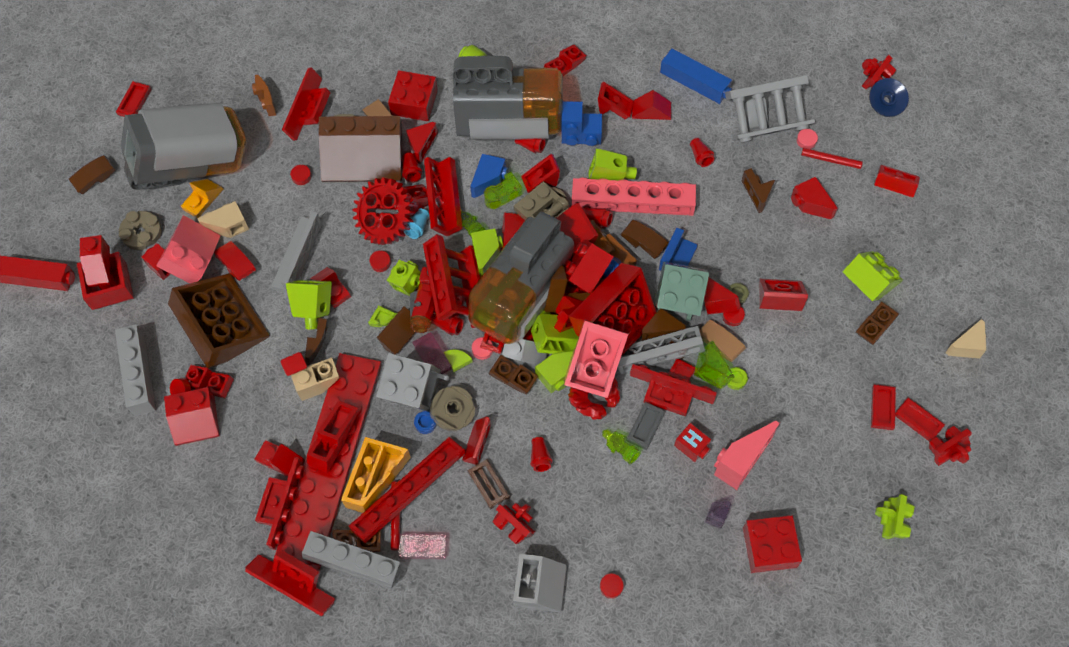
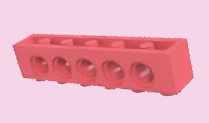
(642, 202)

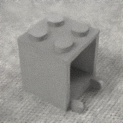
(409, 382)

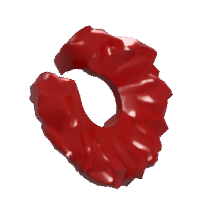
(580, 401)

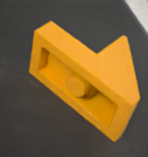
(201, 198)

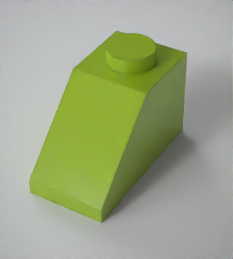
(486, 248)

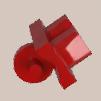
(876, 69)
(954, 449)
(506, 515)

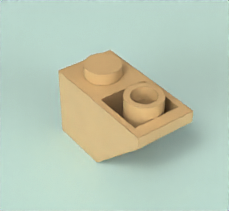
(225, 221)
(315, 379)

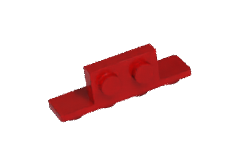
(307, 104)
(670, 392)
(276, 503)
(292, 579)

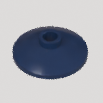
(894, 91)

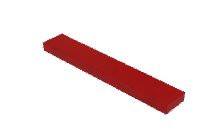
(406, 489)

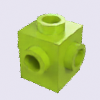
(404, 277)

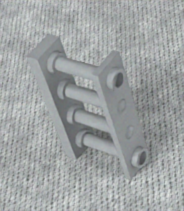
(757, 93)

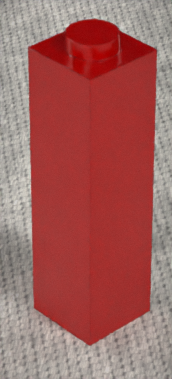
(36, 273)

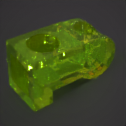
(503, 192)

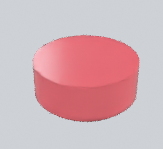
(807, 138)
(478, 352)

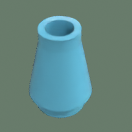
(418, 224)

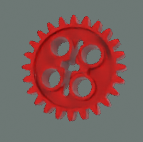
(384, 191)

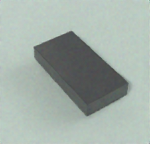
(645, 426)

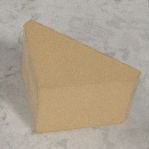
(970, 344)

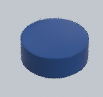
(424, 423)

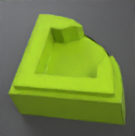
(381, 317)
(457, 359)

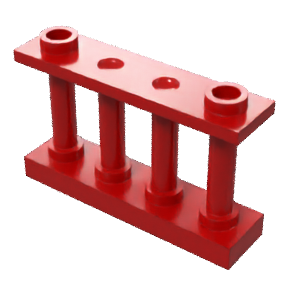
(440, 276)

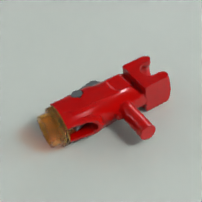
(422, 305)

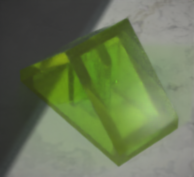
(712, 367)

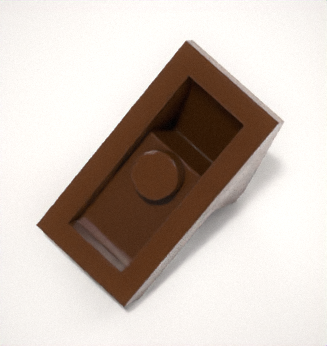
(758, 192)

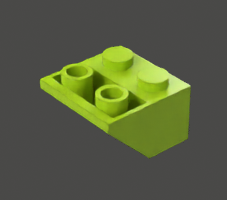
(872, 275)

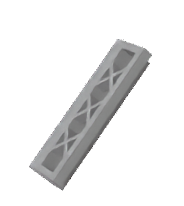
(297, 252)
(661, 353)

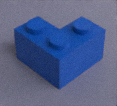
(580, 127)

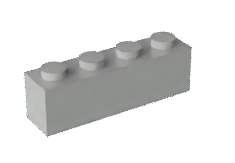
(135, 370)
(350, 559)

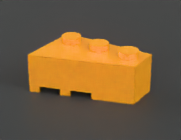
(373, 473)

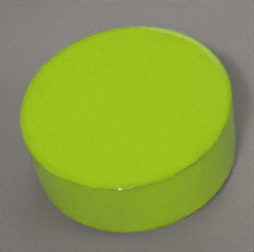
(740, 379)

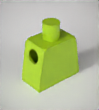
(610, 166)
(309, 300)
(548, 339)

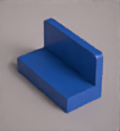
(678, 250)

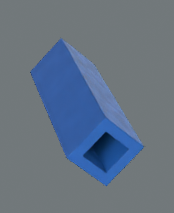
(695, 76)

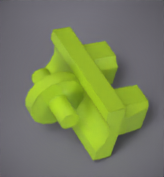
(893, 515)

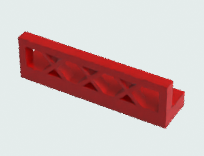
(446, 196)

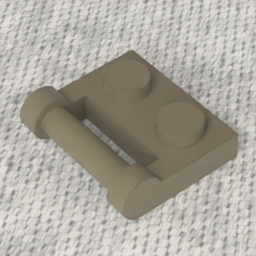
(538, 200)

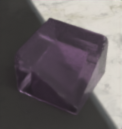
(718, 513)

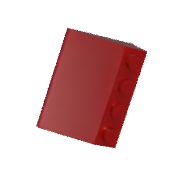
(618, 303)

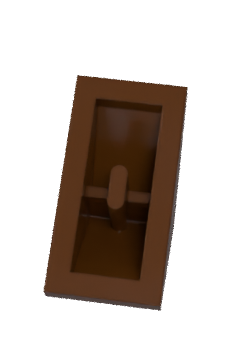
(661, 324)

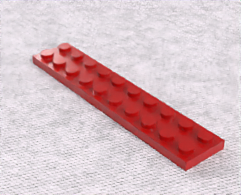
(320, 491)

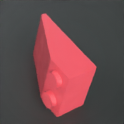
(189, 250)
(595, 359)
(738, 460)

